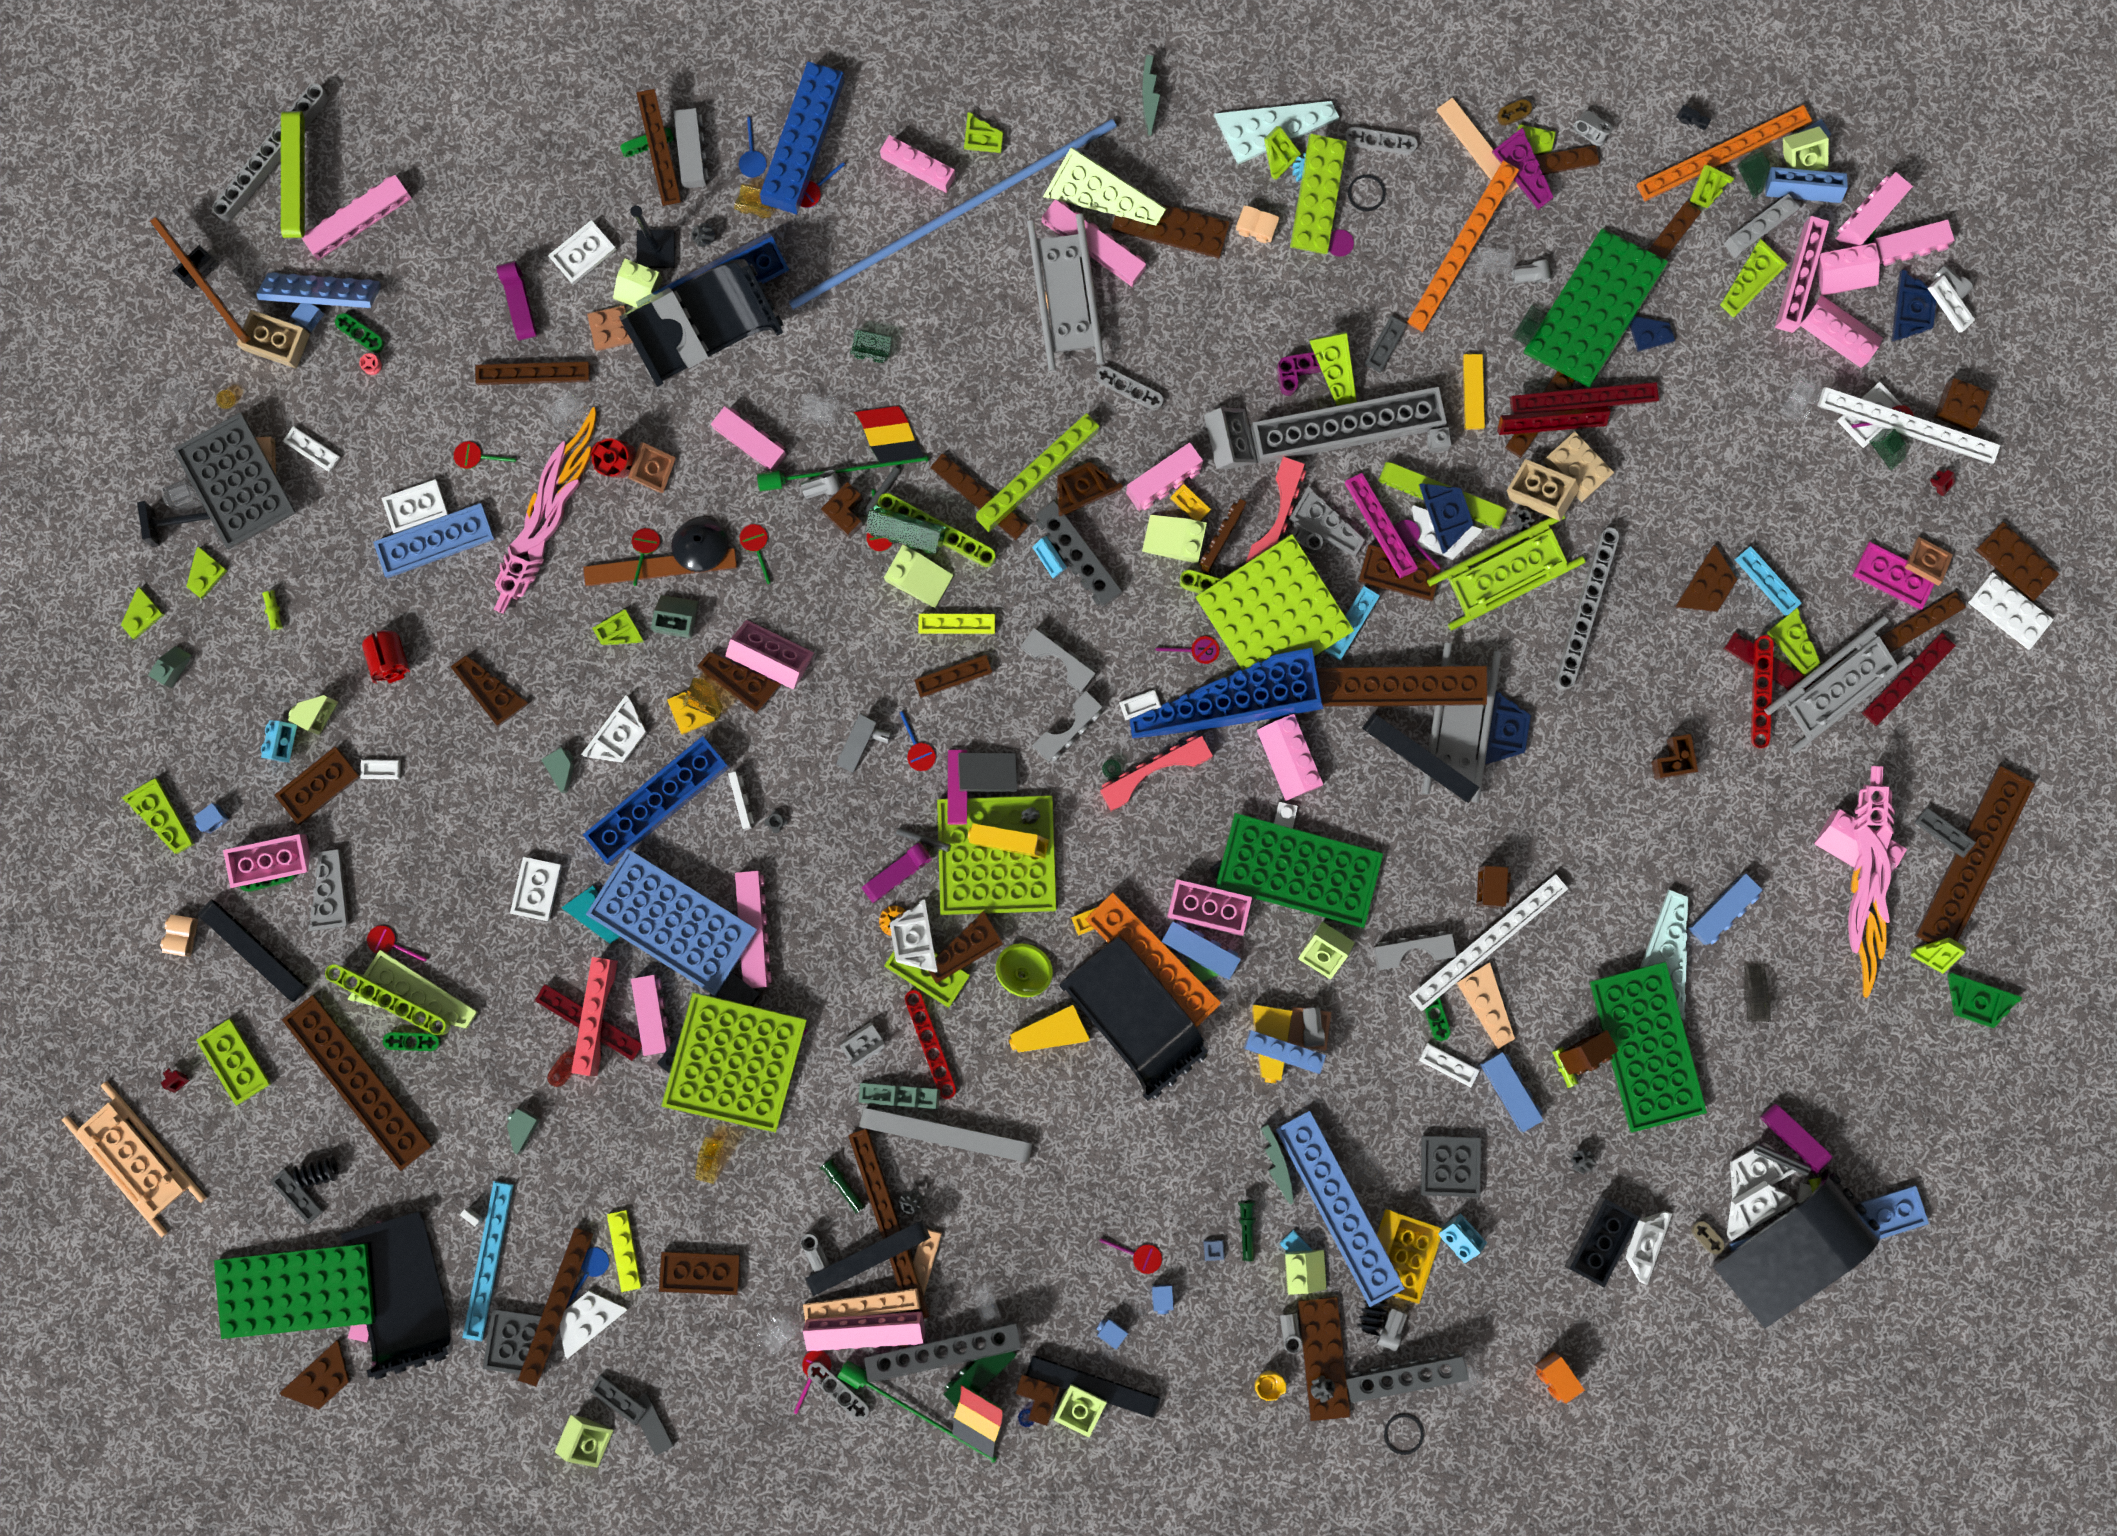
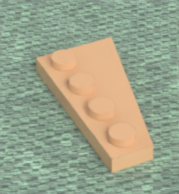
(1485, 999)

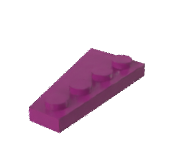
(1531, 181)

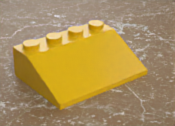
(1411, 1250)

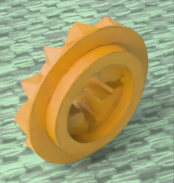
(884, 920)

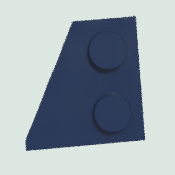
(1650, 333)

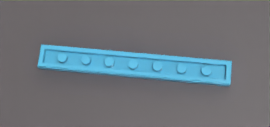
(488, 1261)

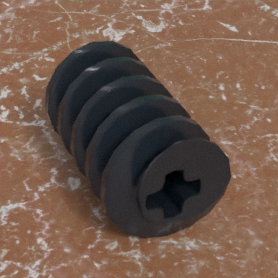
(317, 1174)
(1372, 1317)

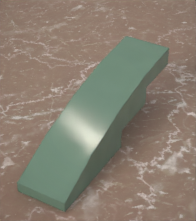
(1149, 99)
(899, 1095)
(1279, 1170)

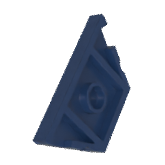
(1913, 308)
(1447, 513)
(1507, 730)

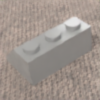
(1230, 438)

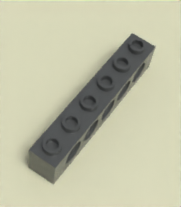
(1077, 544)
(1359, 1392)

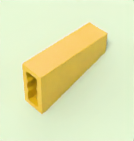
(1008, 840)
(1275, 1024)
(1052, 1031)

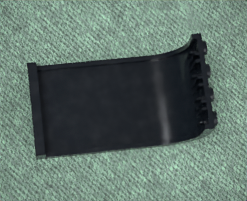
(722, 305)
(1137, 1016)
(406, 1295)

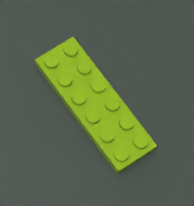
(1318, 194)

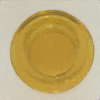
(225, 399)

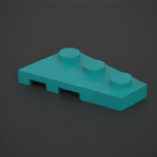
(578, 908)

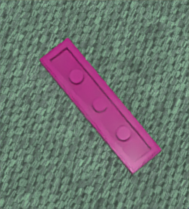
(956, 799)

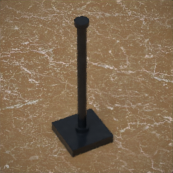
(654, 247)
(150, 524)

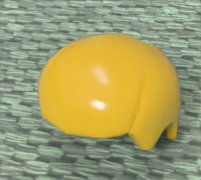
(1264, 1382)

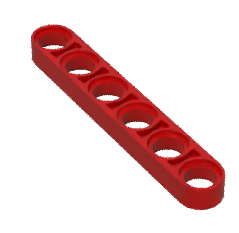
(1757, 691)
(933, 1043)

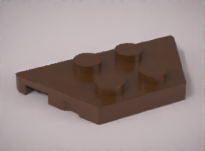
(1082, 487)
(1709, 584)
(320, 1379)

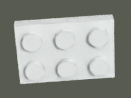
(582, 252)
(1877, 395)
(415, 506)
(536, 889)

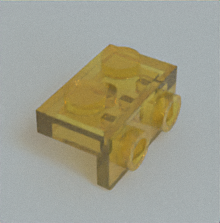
(750, 202)

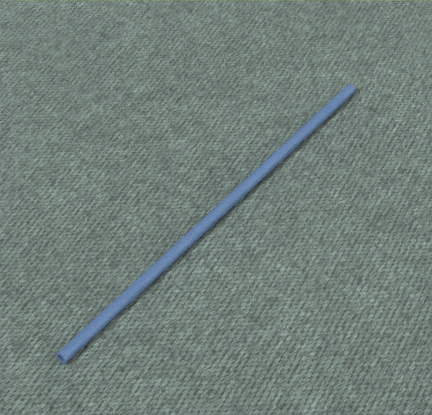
(951, 214)

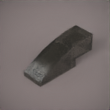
(1756, 993)

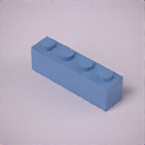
(1806, 184)
(1725, 909)
(1201, 950)
(1284, 1052)
(1511, 1091)

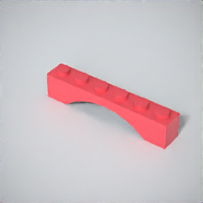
(1287, 478)
(1190, 754)
(599, 983)

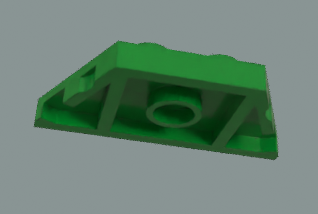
(1979, 1001)

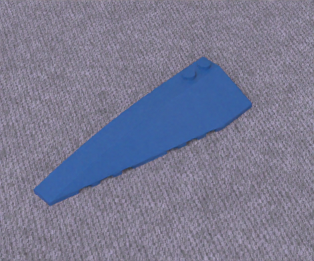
(1264, 691)

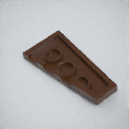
(743, 684)
(493, 696)
(972, 944)

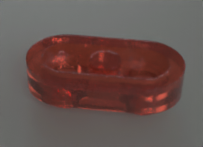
(562, 1069)

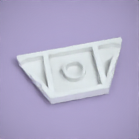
(1428, 538)
(618, 735)
(913, 939)
(1751, 1169)
(1755, 1208)
(1647, 1244)
(587, 1319)

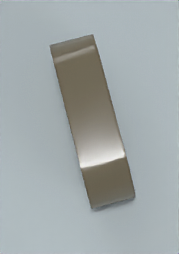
(1711, 1234)

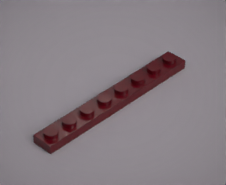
(1585, 398)

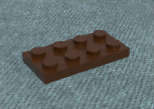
(1225, 530)
(2017, 561)
(1380, 573)
(317, 785)
(699, 1273)

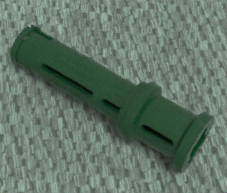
(837, 1177)
(1247, 1220)

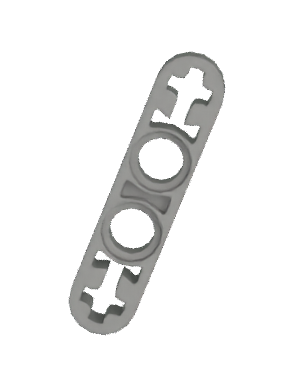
(1381, 137)
(1131, 385)
(840, 1388)

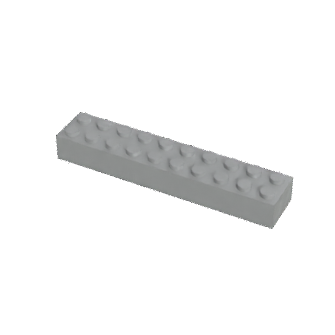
(1348, 425)

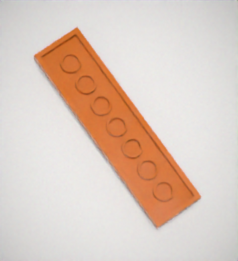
(1115, 918)

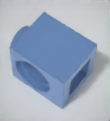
(307, 316)
(210, 818)
(1162, 1298)
(1111, 1332)

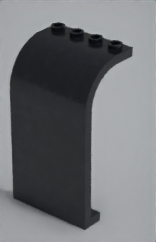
(1800, 1252)

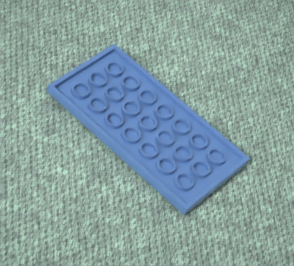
(671, 922)

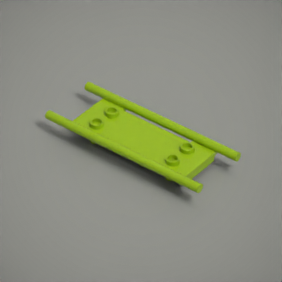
(1506, 571)

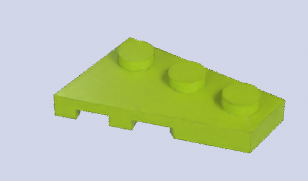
(1794, 642)

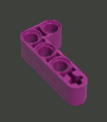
(518, 302)
(1296, 370)
(897, 872)
(1796, 1138)

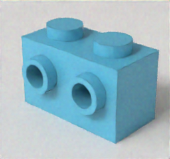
(278, 741)
(1462, 1238)

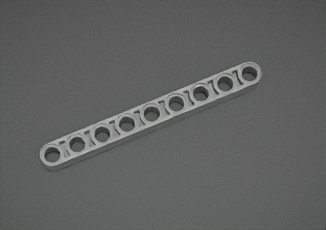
(261, 156)
(1591, 601)
(945, 1135)

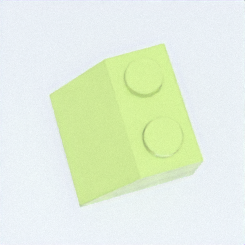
(1806, 150)
(635, 282)
(313, 713)
(1326, 950)
(1305, 1271)
(1079, 1410)
(583, 1441)

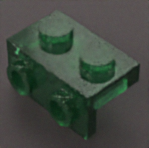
(871, 345)

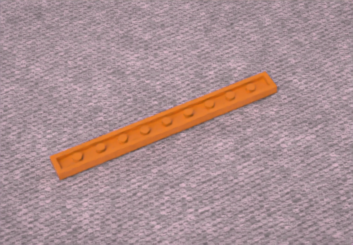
(1724, 152)
(1462, 246)

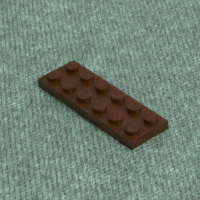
(1179, 230)
(1323, 1355)

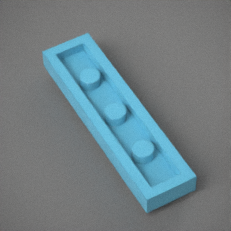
(1768, 581)
(1356, 616)

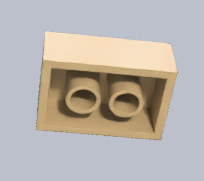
(274, 339)
(1580, 462)
(1542, 489)

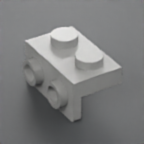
(862, 1045)

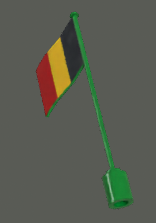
(887, 437)
(974, 1422)

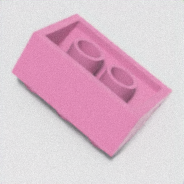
(1848, 269)

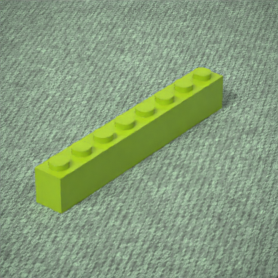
(1037, 472)

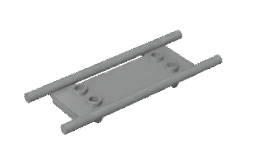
(1065, 293)
(1842, 686)
(1461, 731)

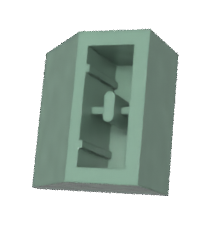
(675, 616)

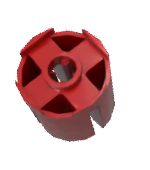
(609, 466)
(385, 656)

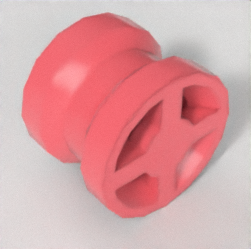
(366, 363)

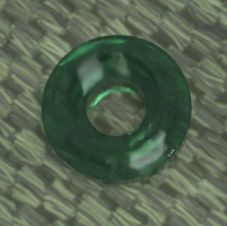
(1111, 762)

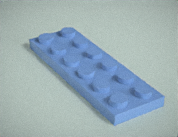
(318, 290)
(434, 540)

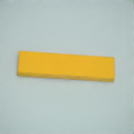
(1473, 391)

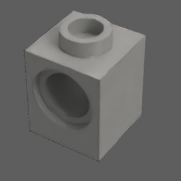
(1438, 440)

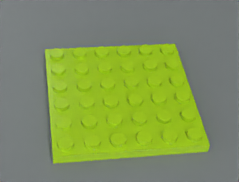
(1274, 607)
(994, 879)
(733, 1062)

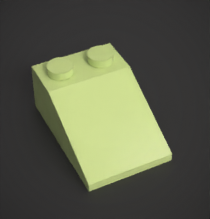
(1174, 537)
(918, 576)

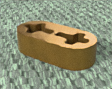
(1515, 116)

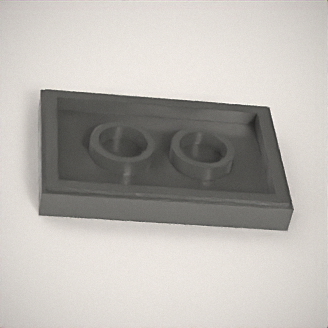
(987, 772)

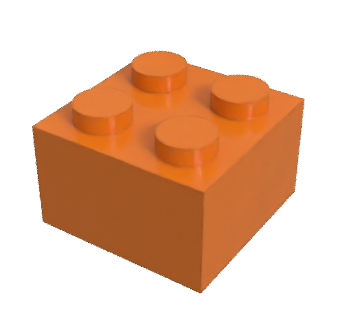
(1559, 1377)

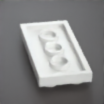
(2010, 610)

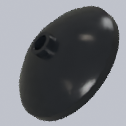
(701, 554)

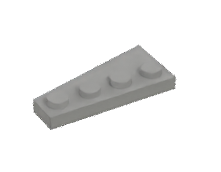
(1321, 519)
(329, 900)

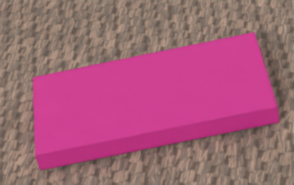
(1887, 573)

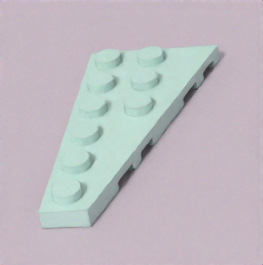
(1248, 128)
(1669, 943)

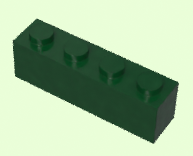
(978, 1374)

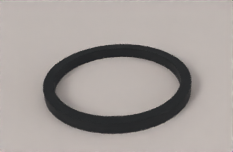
(1366, 209)
(1421, 1434)

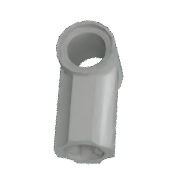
(1534, 272)
(1960, 284)
(825, 483)
(1313, 1032)
(815, 1254)
(1290, 1330)
(1391, 1332)

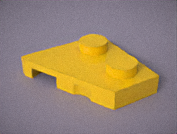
(686, 717)

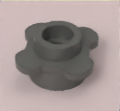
(775, 816)
(1030, 816)

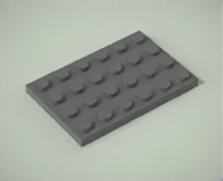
(234, 481)

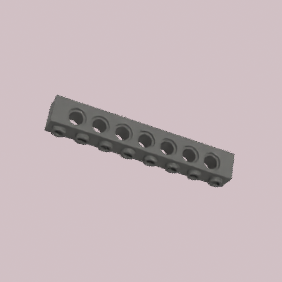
(1013, 1342)

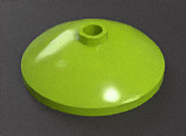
(1024, 961)

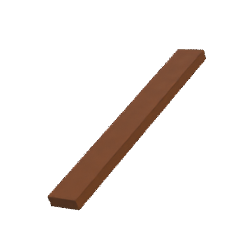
(200, 280)
(650, 569)

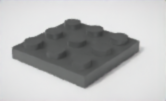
(1450, 1166)
(509, 1340)

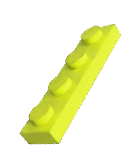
(956, 624)
(624, 1251)

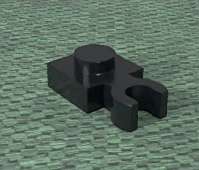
(1690, 116)

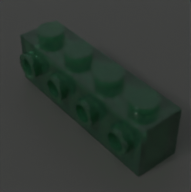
(905, 529)

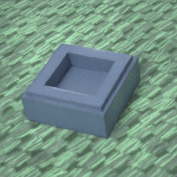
(1213, 1250)

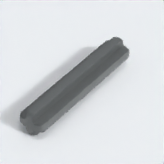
(1782, 1159)

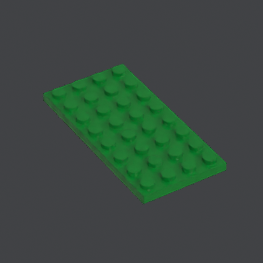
(1596, 307)
(1299, 870)
(1653, 1052)
(294, 1291)

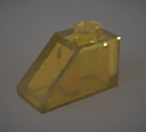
(703, 698)
(709, 1160)

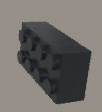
(1602, 1242)

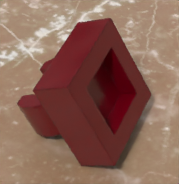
(1945, 482)
(174, 1080)

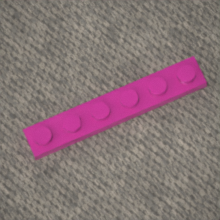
(1381, 525)

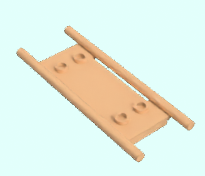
(131, 1160)

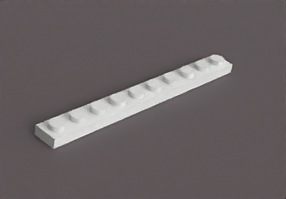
(1908, 425)
(1488, 942)

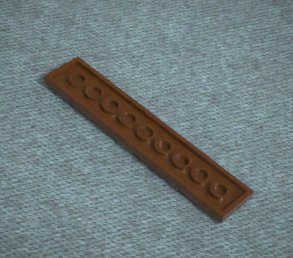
(1403, 686)
(1968, 875)
(357, 1083)

